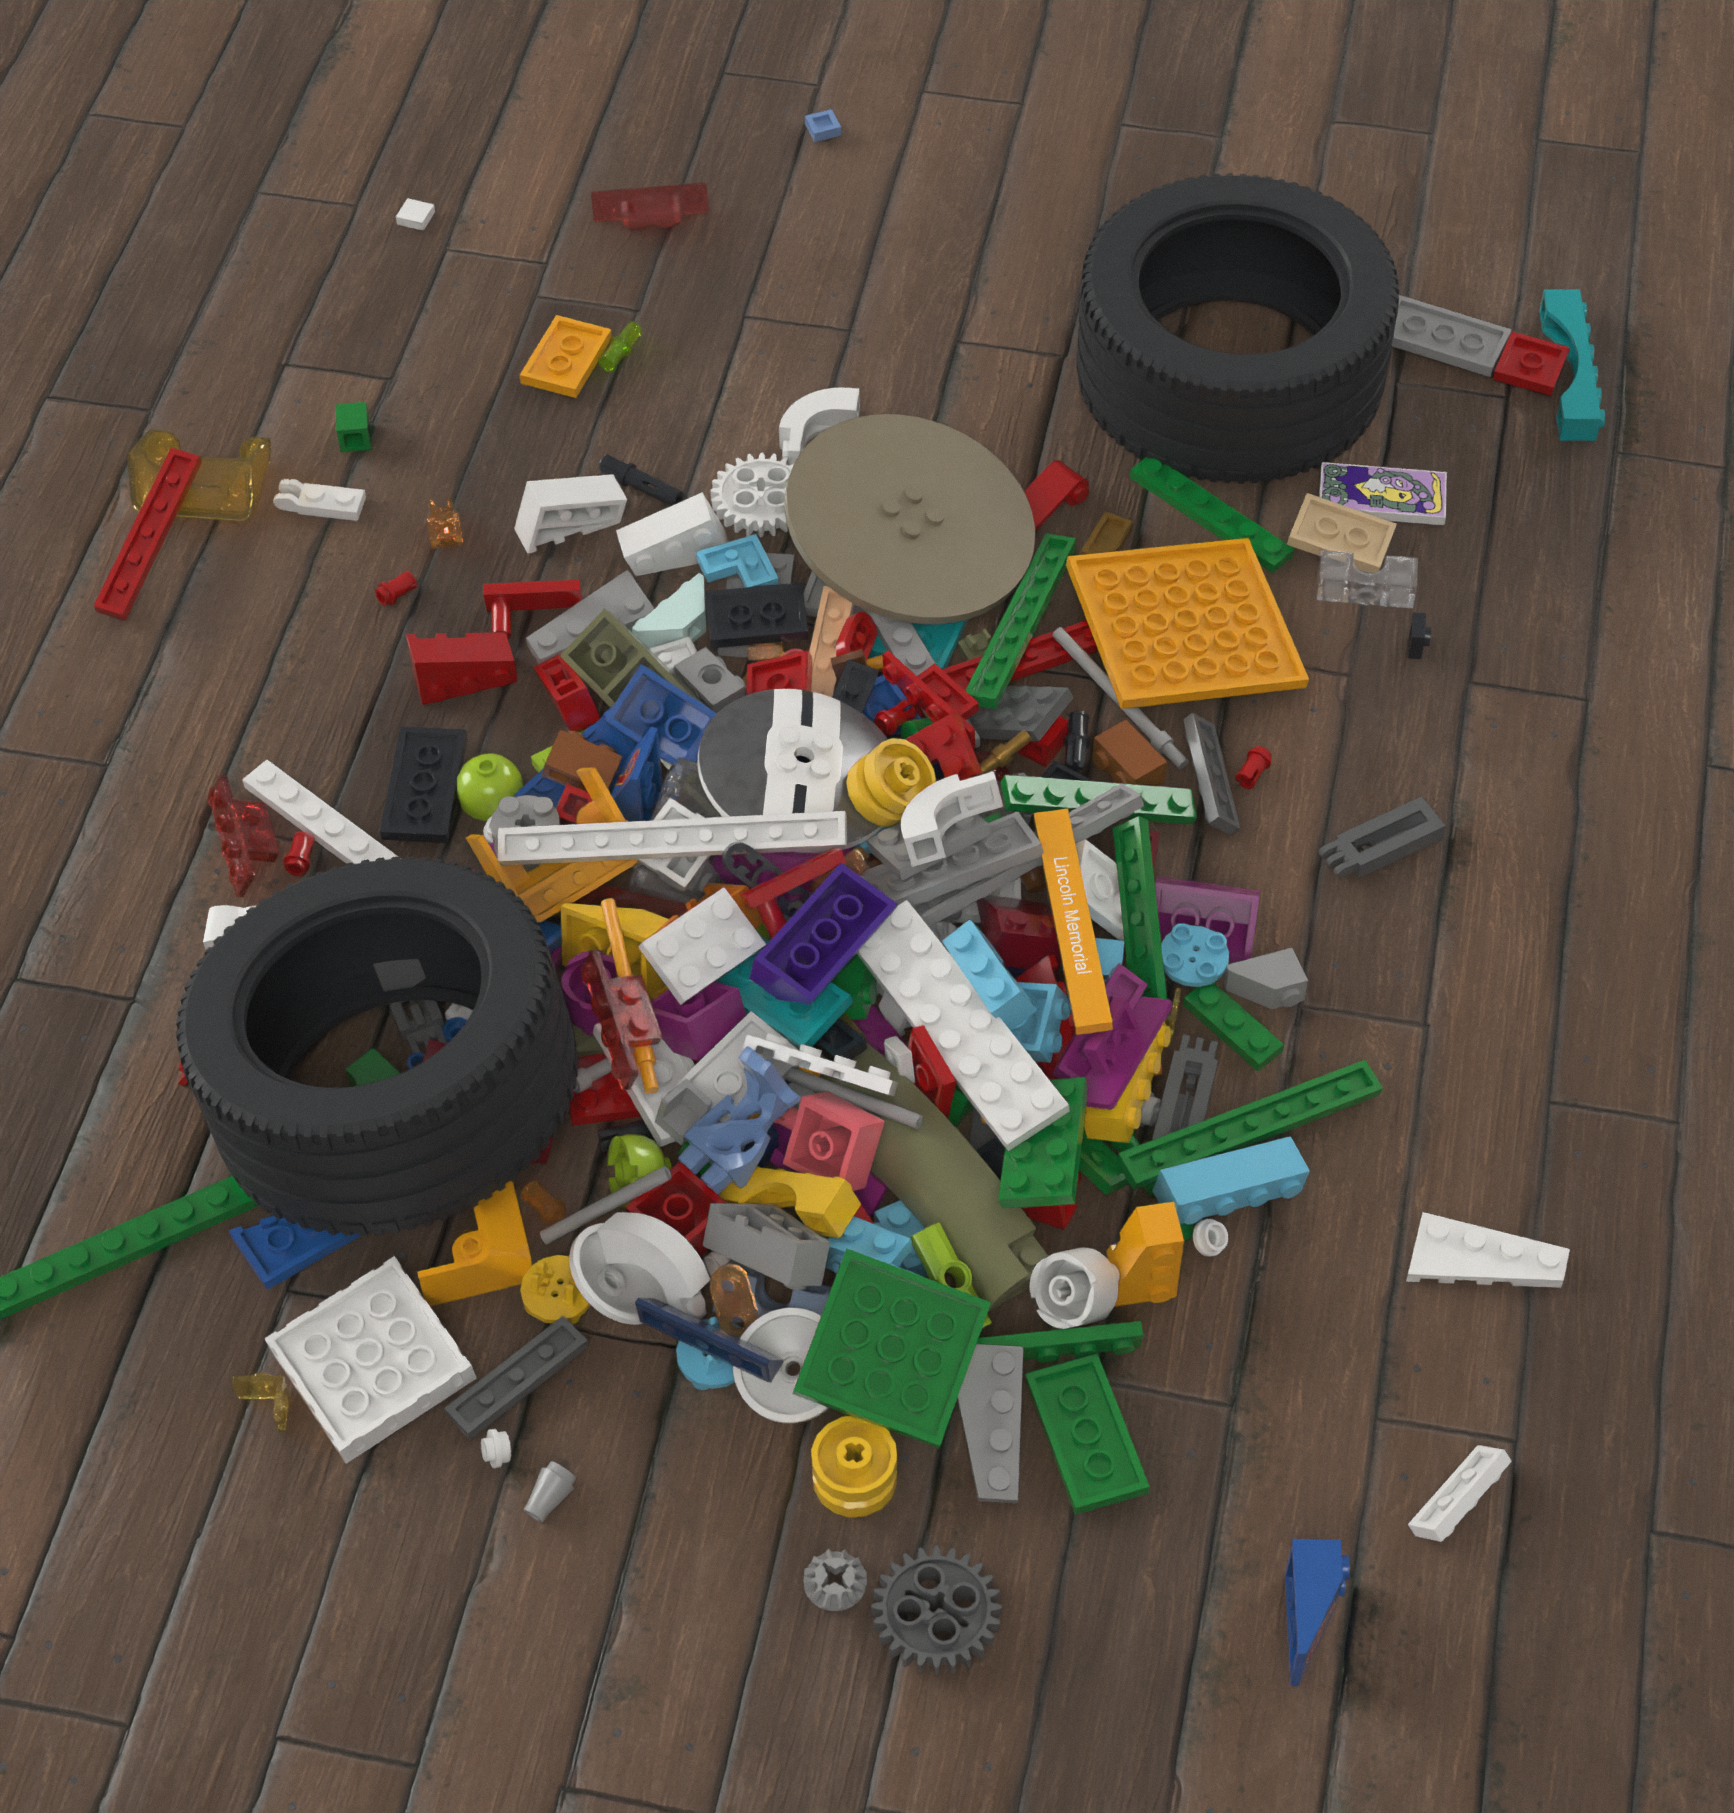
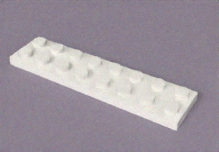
(975, 1045)

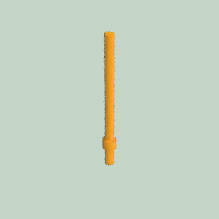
(644, 1055)

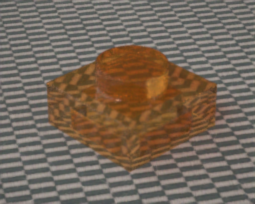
(765, 651)

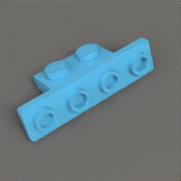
(869, 1241)

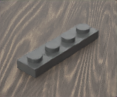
(1211, 774)
(516, 1377)

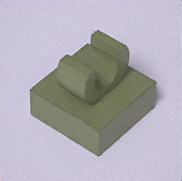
(974, 645)

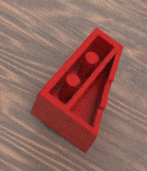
(460, 665)

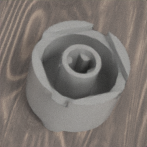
(523, 812)

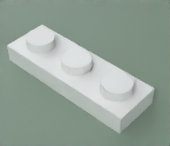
(1459, 1493)

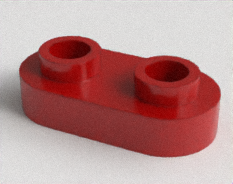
(857, 634)

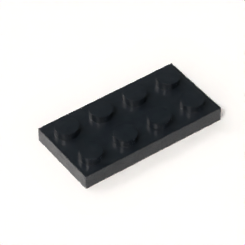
(423, 785)

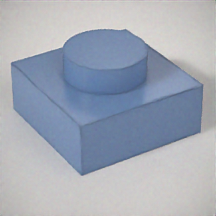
(823, 125)

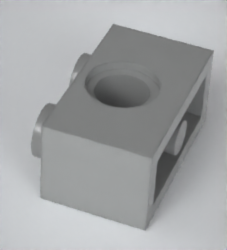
(710, 679)

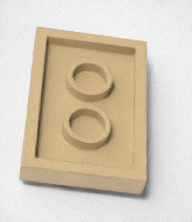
(1342, 529)

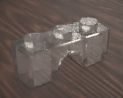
(1343, 582)

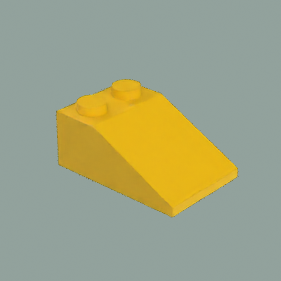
(585, 930)

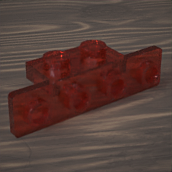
(650, 204)
(243, 832)
(624, 1016)

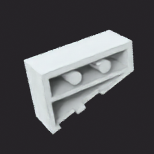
(567, 506)
(671, 536)

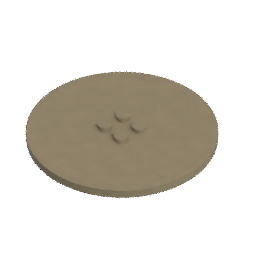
(909, 519)

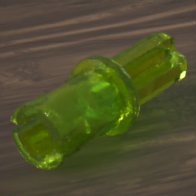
(620, 347)

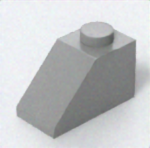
(1268, 979)

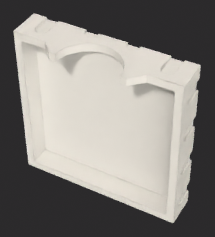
(370, 1359)

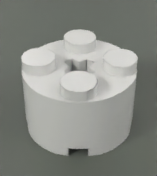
(1074, 1287)

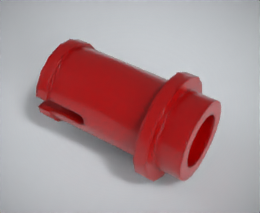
(395, 588)
(890, 720)
(1257, 761)
(297, 860)

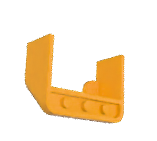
(559, 883)
(485, 1258)

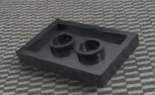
(756, 615)

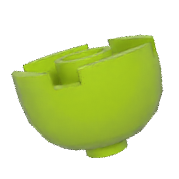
(485, 782)
(633, 1159)

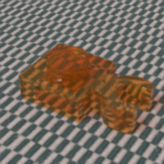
(444, 525)

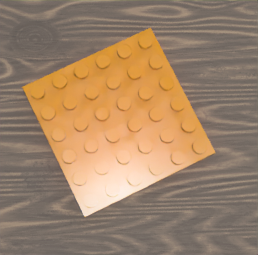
(1186, 623)

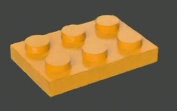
(565, 356)

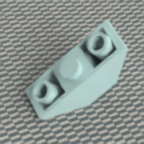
(675, 617)

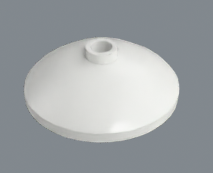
(610, 1286)
(788, 1336)

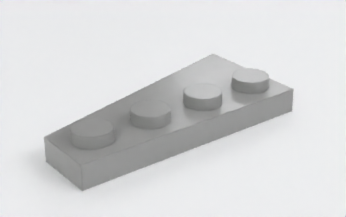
(619, 596)
(992, 1420)

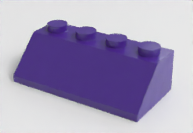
(821, 937)

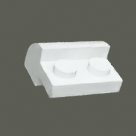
(676, 870)

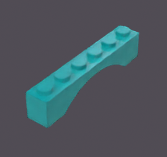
(1579, 407)

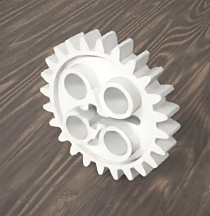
(752, 494)

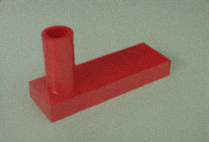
(508, 597)
(764, 894)

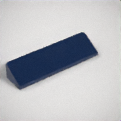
(708, 1338)

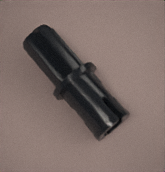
(1077, 740)

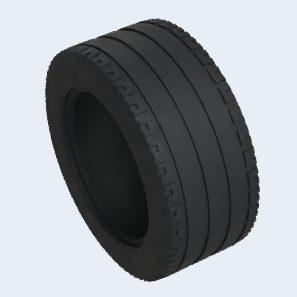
(1242, 243)
(405, 1144)

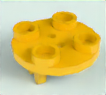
(541, 1284)

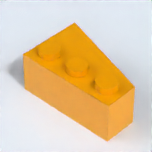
(1148, 1255)

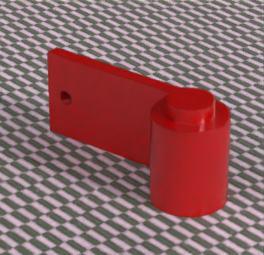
(1052, 488)

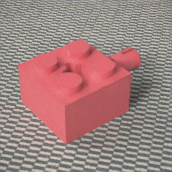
(831, 1138)

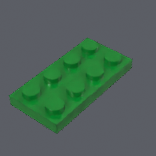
(1047, 1164)
(1086, 1434)

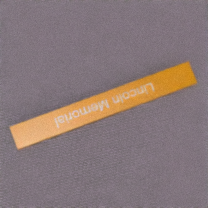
(1073, 923)

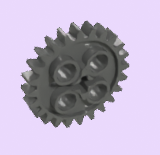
(917, 1637)

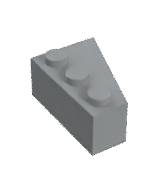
(768, 1242)

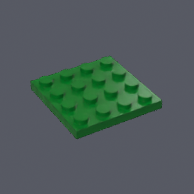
(892, 1348)

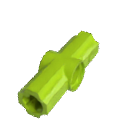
(940, 1258)

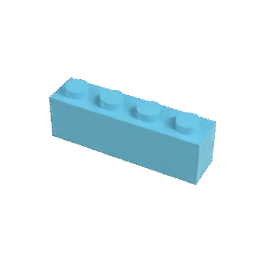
(1233, 1180)

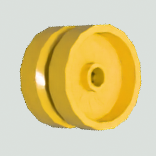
(888, 780)
(854, 1467)

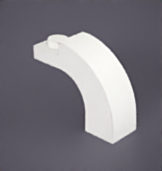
(813, 416)
(940, 807)
(661, 1252)

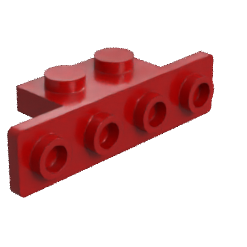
(932, 691)

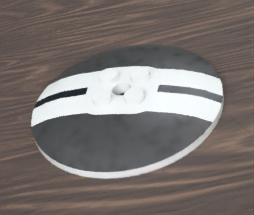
(752, 763)

